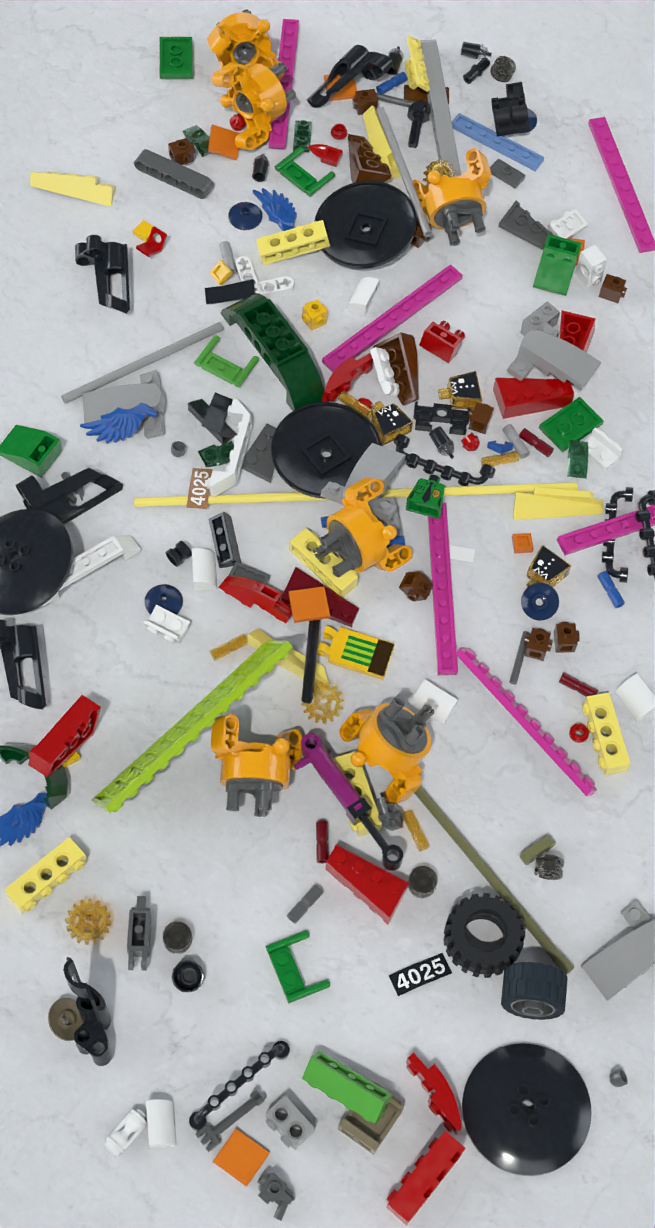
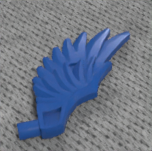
(277, 208)
(119, 423)
(22, 820)

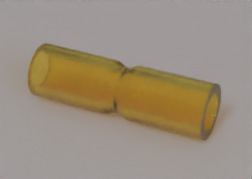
(358, 406)
(503, 458)
(227, 648)
(414, 827)

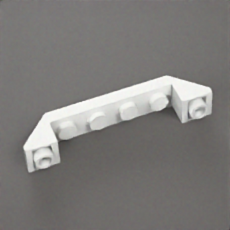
(220, 480)
(98, 557)

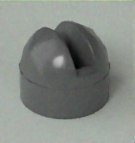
(178, 448)
(618, 1078)

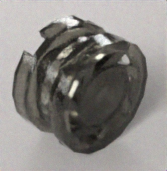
(502, 69)
(549, 867)
(422, 882)
(177, 937)

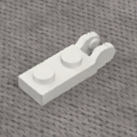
(384, 371)

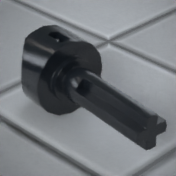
(418, 116)

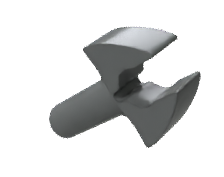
(80, 491)

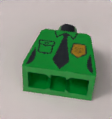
(426, 497)

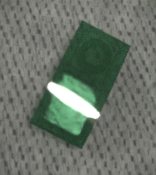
(302, 135)
(198, 138)
(215, 455)
(577, 459)

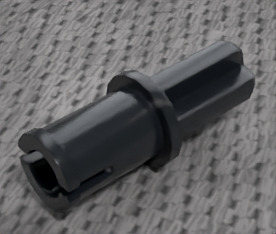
(476, 70)

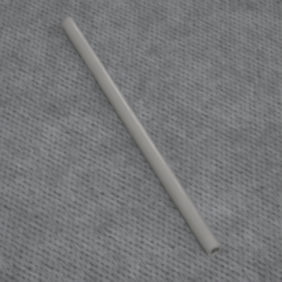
(404, 171)
(136, 365)

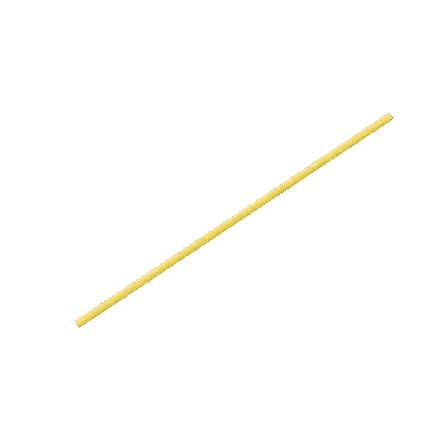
(397, 493)

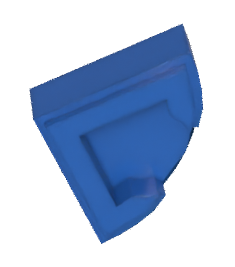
(500, 448)

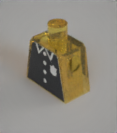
(462, 391)
(390, 422)
(547, 568)

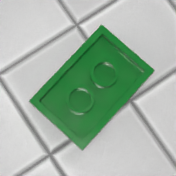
(176, 58)
(571, 423)

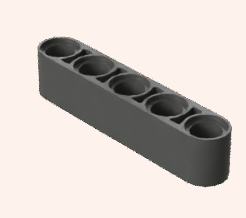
(173, 174)

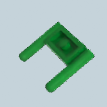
(299, 176)
(287, 970)

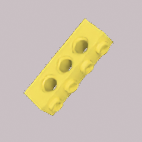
(293, 242)
(309, 540)
(603, 705)
(361, 785)
(49, 864)

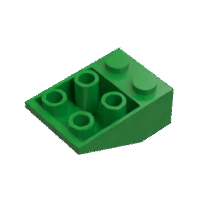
(557, 264)
(31, 449)

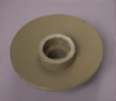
(65, 1009)

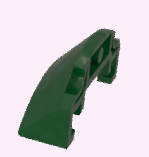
(56, 782)

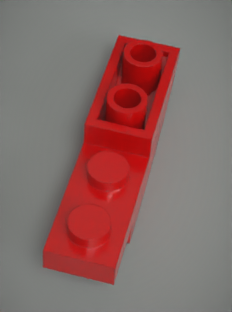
(344, 375)
(254, 592)
(442, 1098)

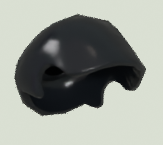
(187, 976)

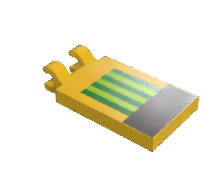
(356, 651)

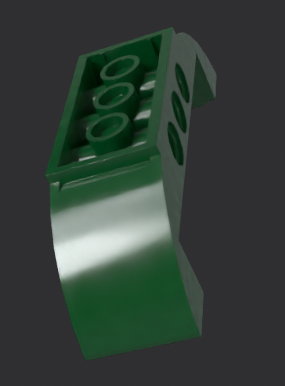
(278, 347)

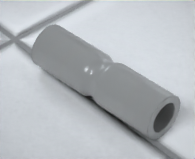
(227, 255)
(517, 443)

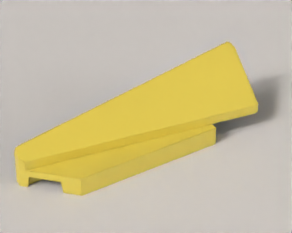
(379, 141)
(74, 185)
(555, 503)
(293, 662)

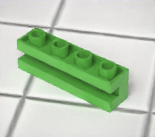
(347, 1087)

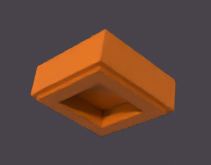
(522, 543)

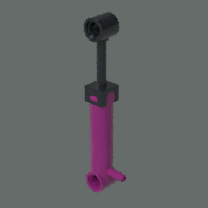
(356, 807)

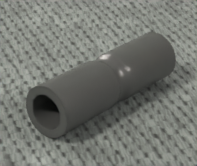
(306, 902)

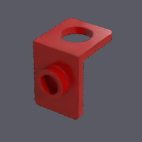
(152, 247)

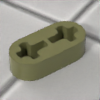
(538, 848)

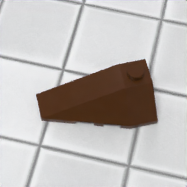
(364, 163)
(404, 364)

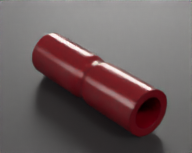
(534, 441)
(575, 684)
(322, 852)

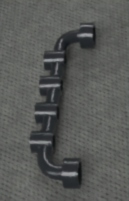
(447, 472)
(647, 532)
(608, 556)
(279, 1051)

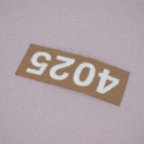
(198, 490)

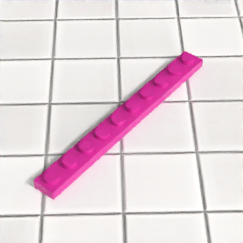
(287, 55)
(622, 185)
(393, 317)
(442, 594)
(531, 725)

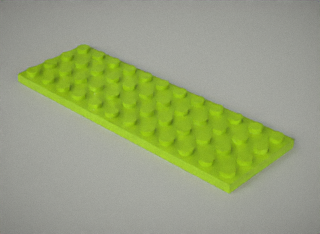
(190, 725)

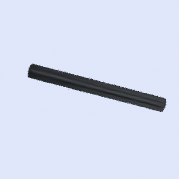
(310, 661)

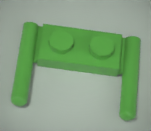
(221, 367)

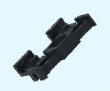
(425, 415)

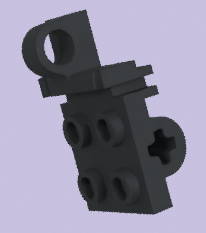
(511, 112)

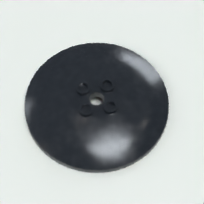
(370, 205)
(320, 429)
(42, 563)
(519, 1139)

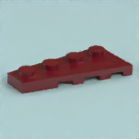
(339, 608)

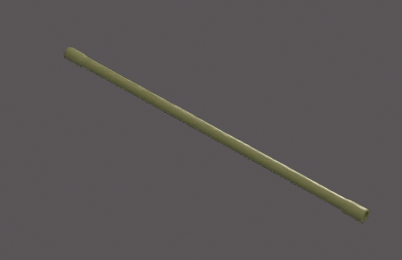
(557, 957)

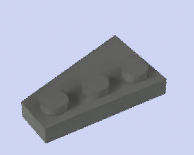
(524, 226)
(258, 458)

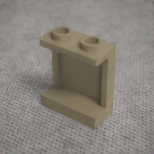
(367, 1133)

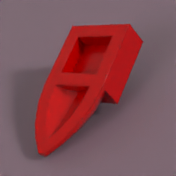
(327, 153)

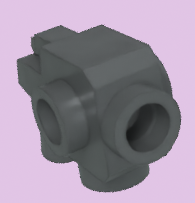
(390, 816)
(276, 1191)

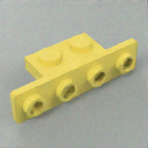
(415, 66)

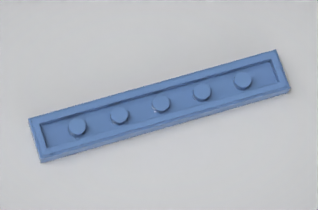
(498, 143)

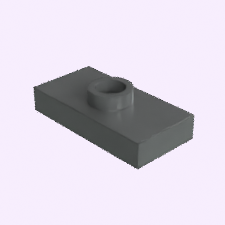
(507, 173)
(245, 571)

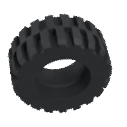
(492, 910)

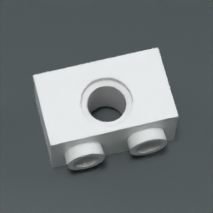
(591, 266)

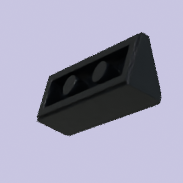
(199, 410)
(224, 540)

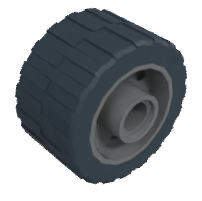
(534, 990)

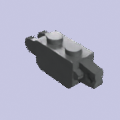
(139, 933)

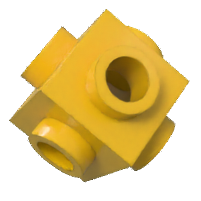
(314, 314)

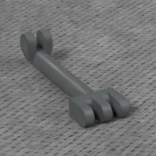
(212, 1135)

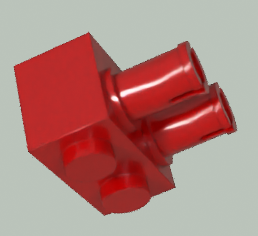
(441, 341)

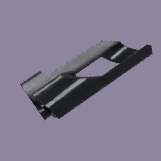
(356, 60)
(108, 260)
(55, 499)
(17, 644)
(93, 1015)

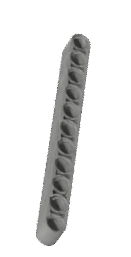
(439, 106)

